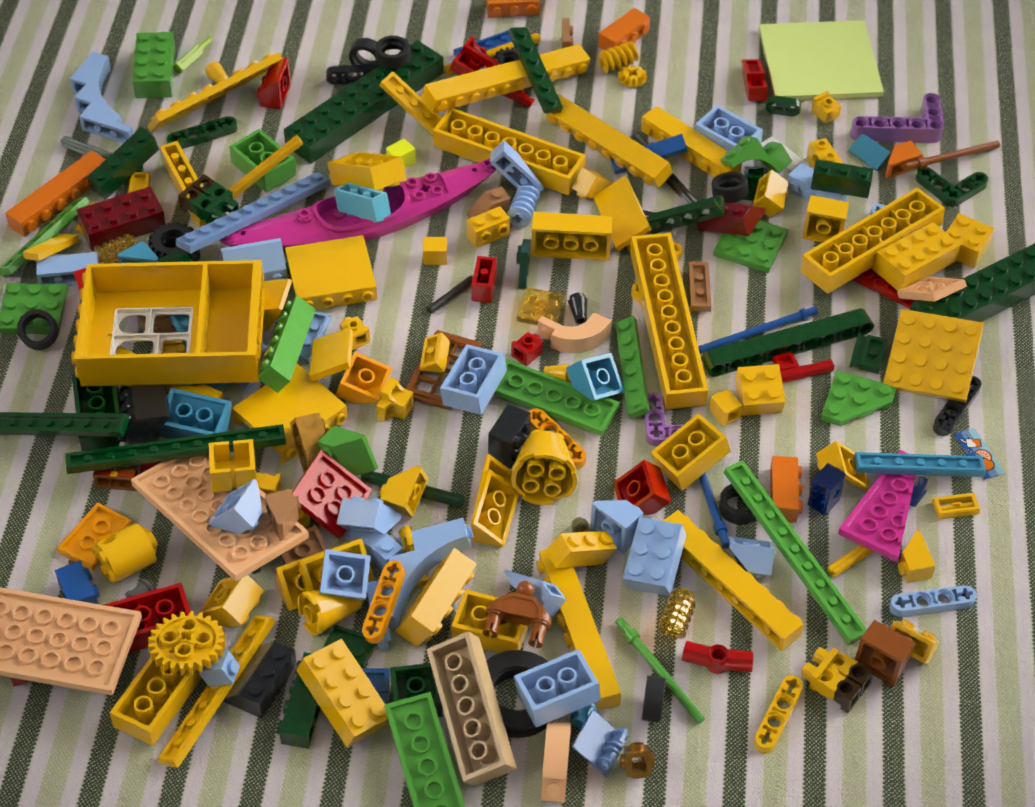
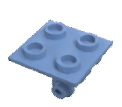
(600, 742)

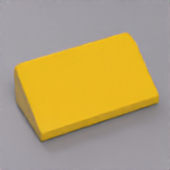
(435, 353)

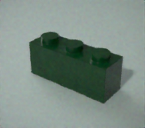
(842, 178)

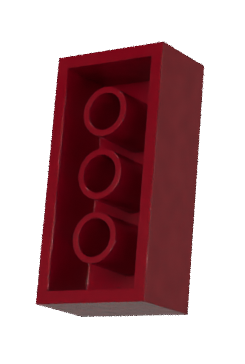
(128, 213)

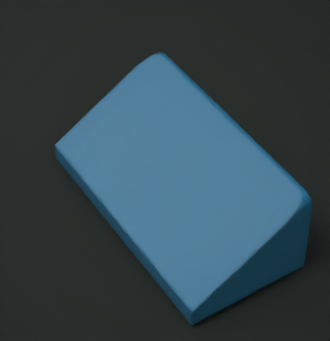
(870, 152)

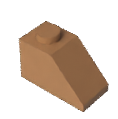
(490, 200)
(282, 511)

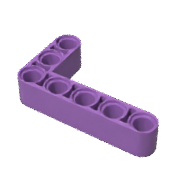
(903, 129)

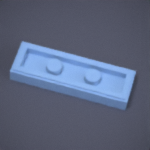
(317, 330)

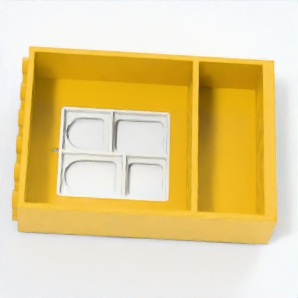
(222, 333)

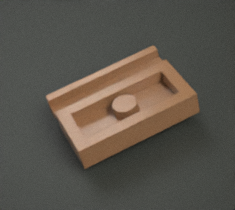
(567, 31)

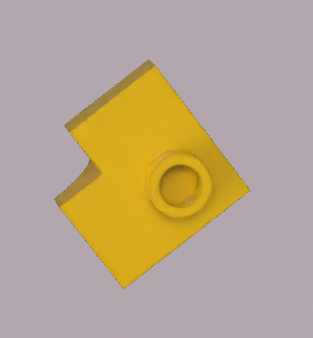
(394, 401)

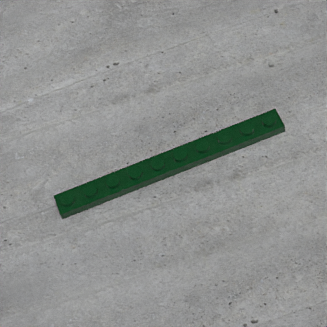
(169, 449)

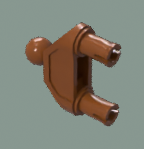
(518, 609)

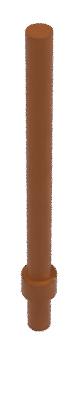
(922, 162)

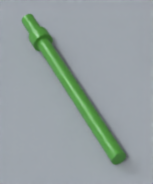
(633, 637)

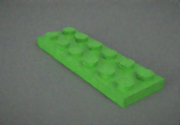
(555, 398)
(423, 752)

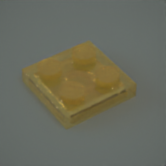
(538, 304)

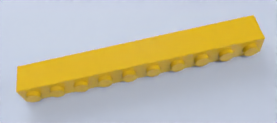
(501, 79)

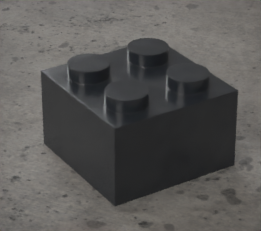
(509, 435)

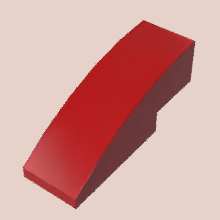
(754, 80)

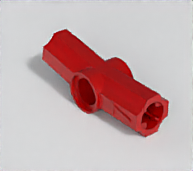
(705, 656)

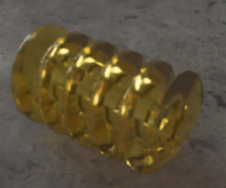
(111, 251)
(678, 613)

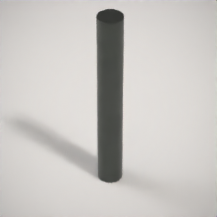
(450, 294)

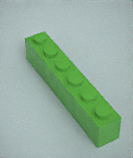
(286, 343)

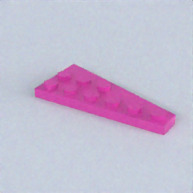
(881, 515)

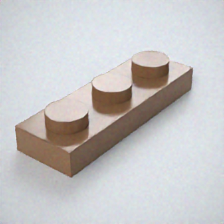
(699, 286)

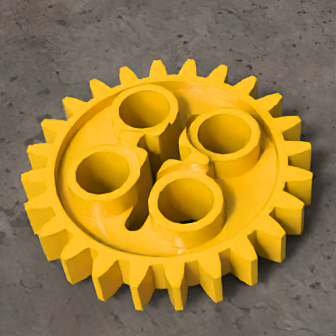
(186, 643)

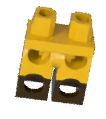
(838, 677)

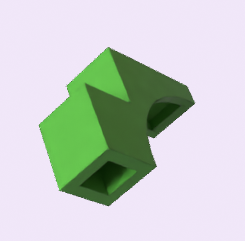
(749, 148)

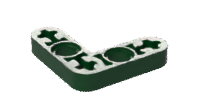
(951, 194)

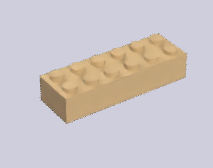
(471, 709)

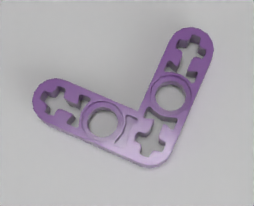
(663, 431)

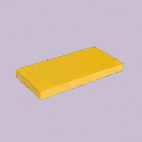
(627, 215)

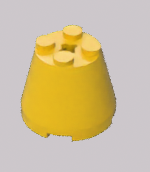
(544, 469)

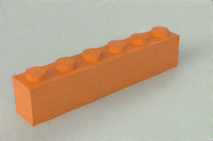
(53, 195)

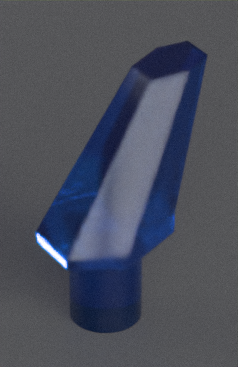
(918, 491)

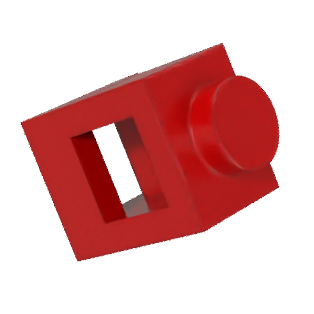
(527, 348)

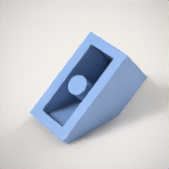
(222, 672)

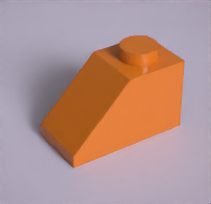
(901, 154)

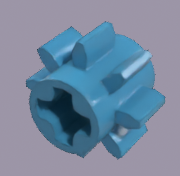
(580, 716)

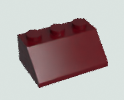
(737, 220)

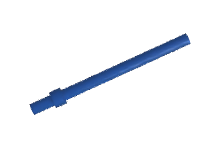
(719, 526)

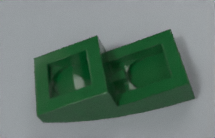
(753, 175)

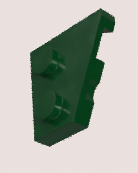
(523, 259)

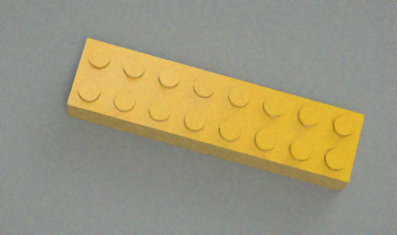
(476, 138)
(856, 247)

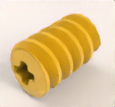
(618, 56)

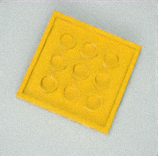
(933, 355)

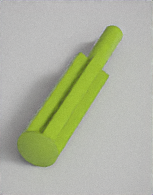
(191, 56)

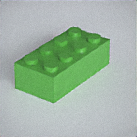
(154, 65)

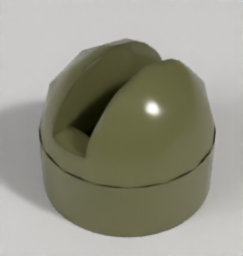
(582, 525)

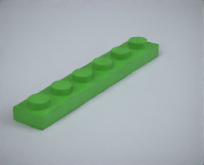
(51, 230)
(632, 367)

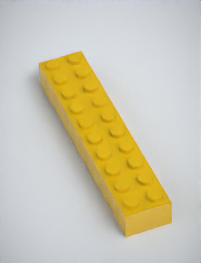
(668, 321)

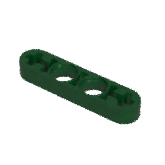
(201, 131)

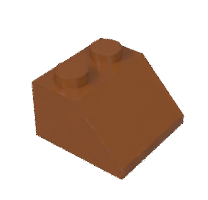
(884, 652)

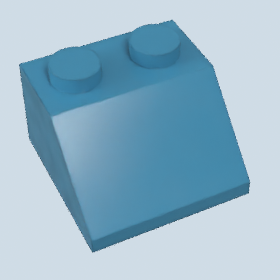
(596, 377)

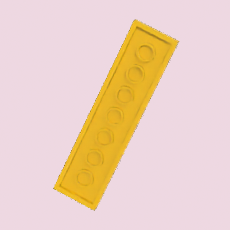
(210, 93)

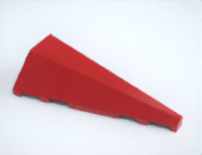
(475, 58)

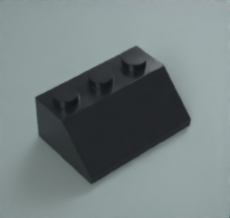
(147, 410)
(262, 678)

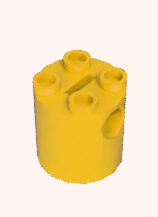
(126, 552)

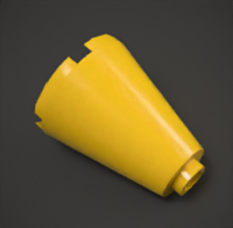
(324, 610)

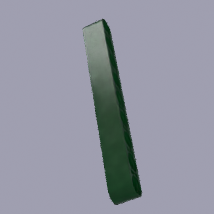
(793, 339)

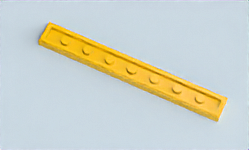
(213, 696)

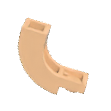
(576, 338)
(555, 761)

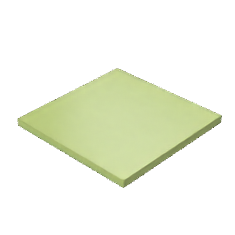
(820, 58)

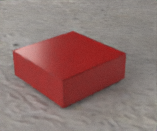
(785, 361)

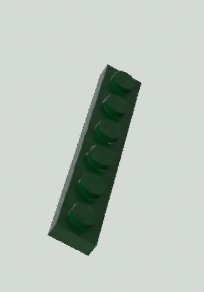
(535, 70)

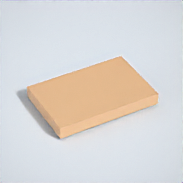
(931, 289)

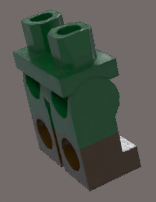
(208, 201)

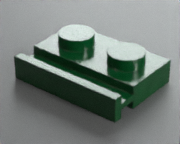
(868, 353)
(355, 641)

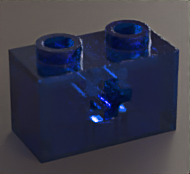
(826, 489)

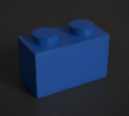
(75, 583)

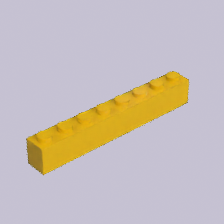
(611, 143)
(737, 585)
(580, 629)

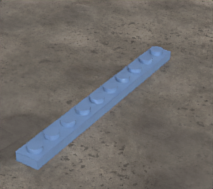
(252, 213)

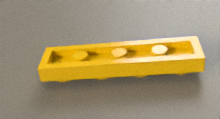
(410, 101)

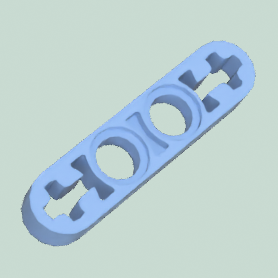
(934, 604)

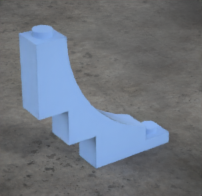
(96, 114)
(430, 547)

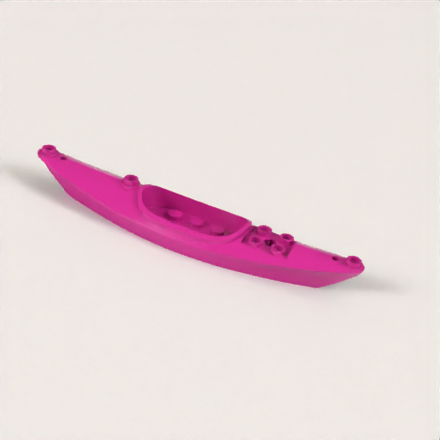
(408, 203)

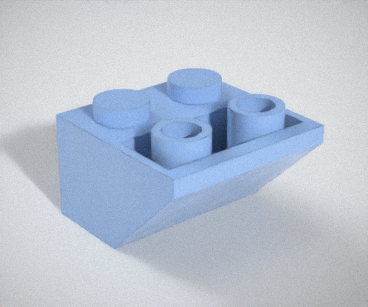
(367, 516)

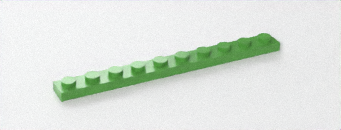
(795, 552)

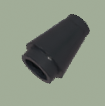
(578, 306)

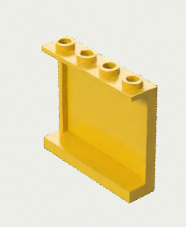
(332, 272)
(296, 399)

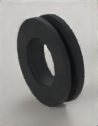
(506, 666)

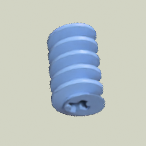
(523, 206)

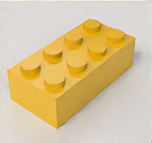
(367, 170)
(571, 236)
(916, 256)
(436, 598)
(343, 692)
(152, 701)

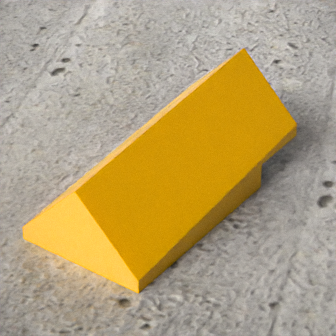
(493, 504)
(307, 573)

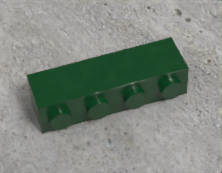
(123, 163)
(300, 714)

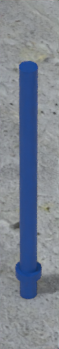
(802, 314)

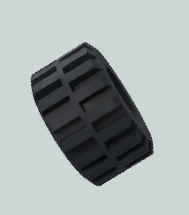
(164, 240)

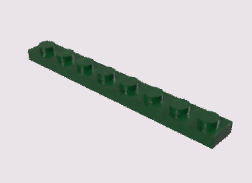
(63, 424)

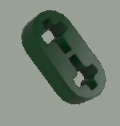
(783, 106)

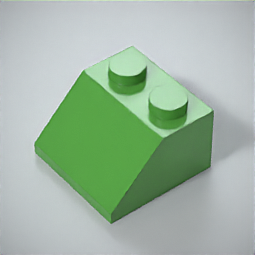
(349, 450)

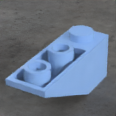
(546, 593)

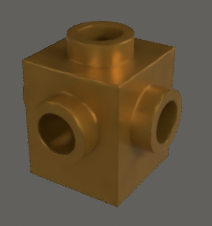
(641, 767)

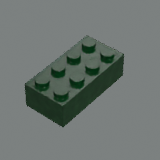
(96, 400)

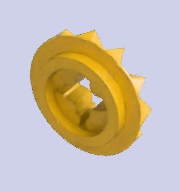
(632, 81)

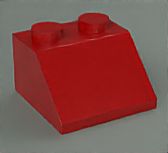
(275, 85)
(643, 487)

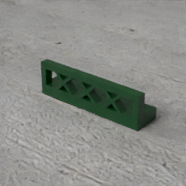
(686, 214)

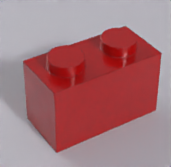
(484, 279)

